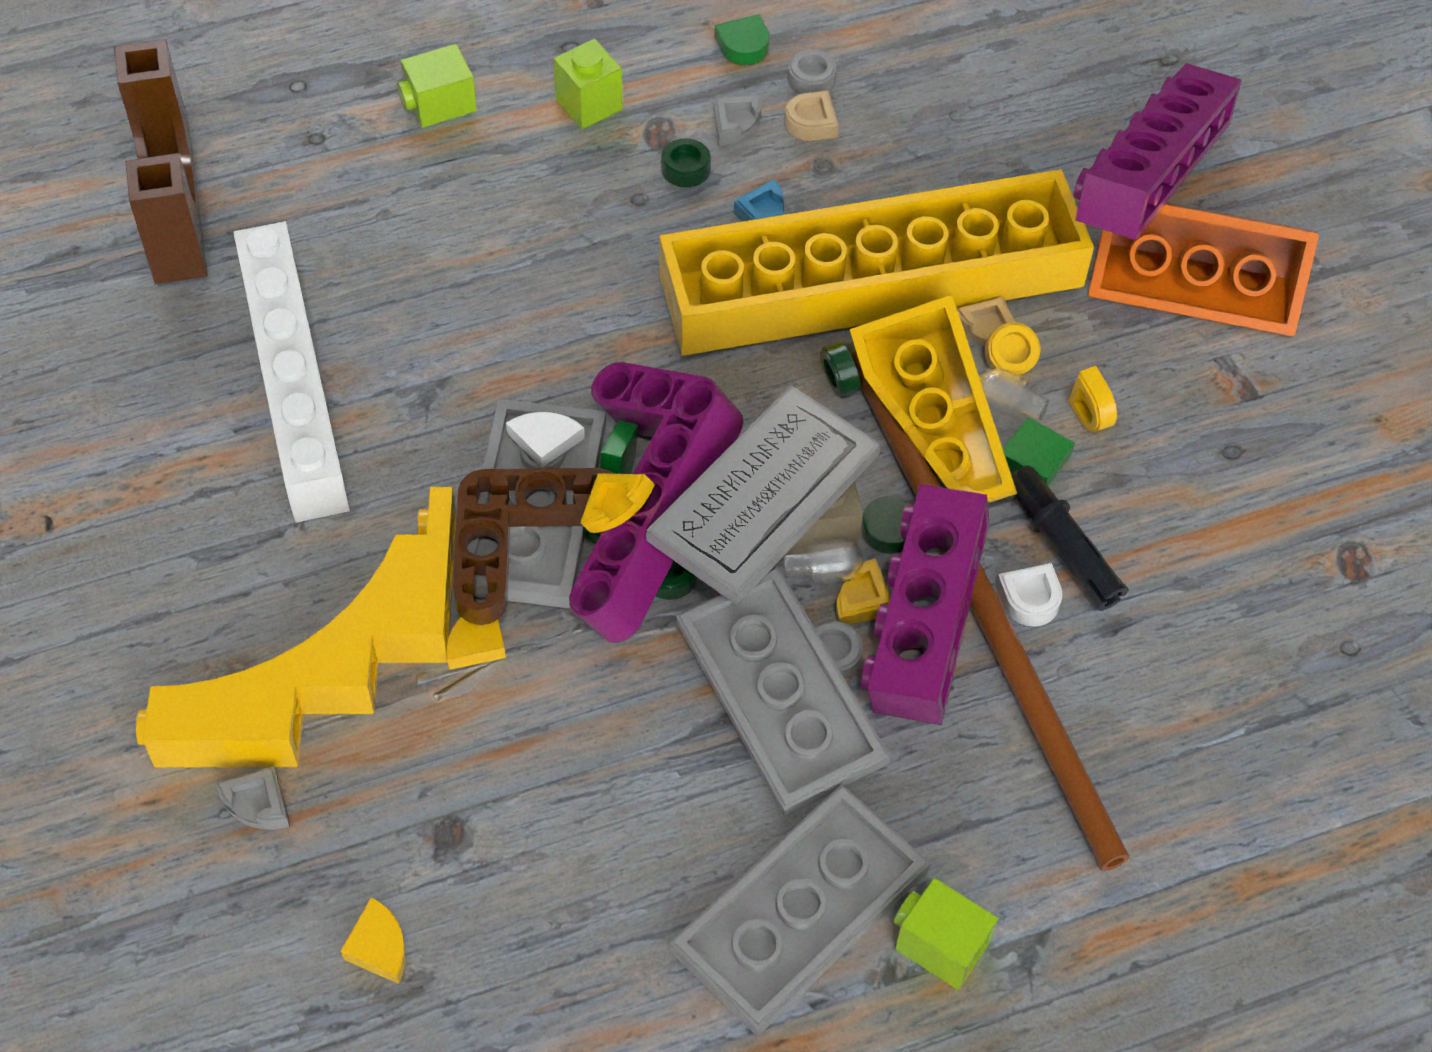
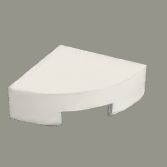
(545, 435)

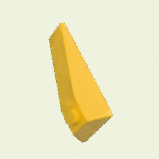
(934, 392)

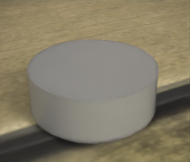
(811, 71)
(843, 645)

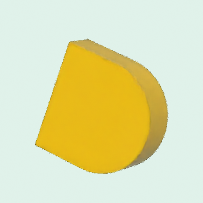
(1093, 400)

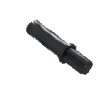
(1067, 538)

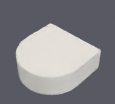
(1030, 594)

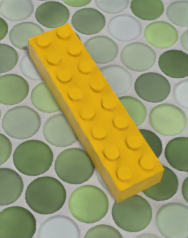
(871, 260)

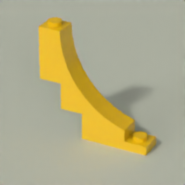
(259, 712)

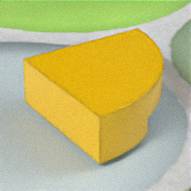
(615, 500)
(862, 596)
(474, 644)
(377, 943)

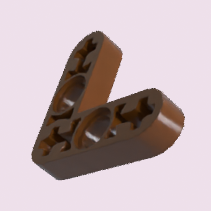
(495, 522)

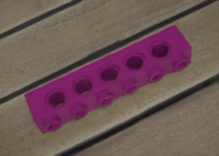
(1156, 151)

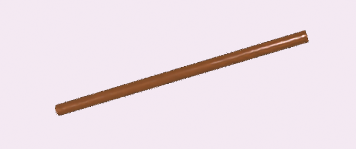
(1016, 667)

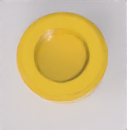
(1013, 348)

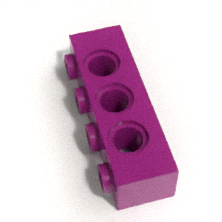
(922, 685)

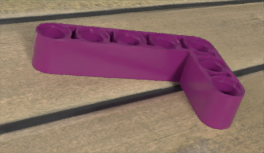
(689, 431)

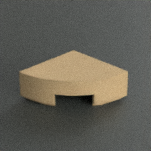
(983, 318)

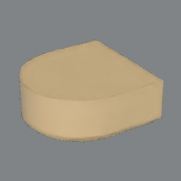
(811, 117)

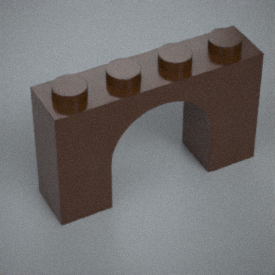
(163, 176)

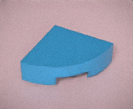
(760, 203)

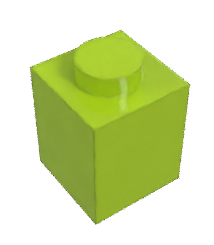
(588, 83)
(437, 86)
(944, 932)

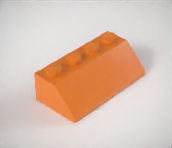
(1209, 268)

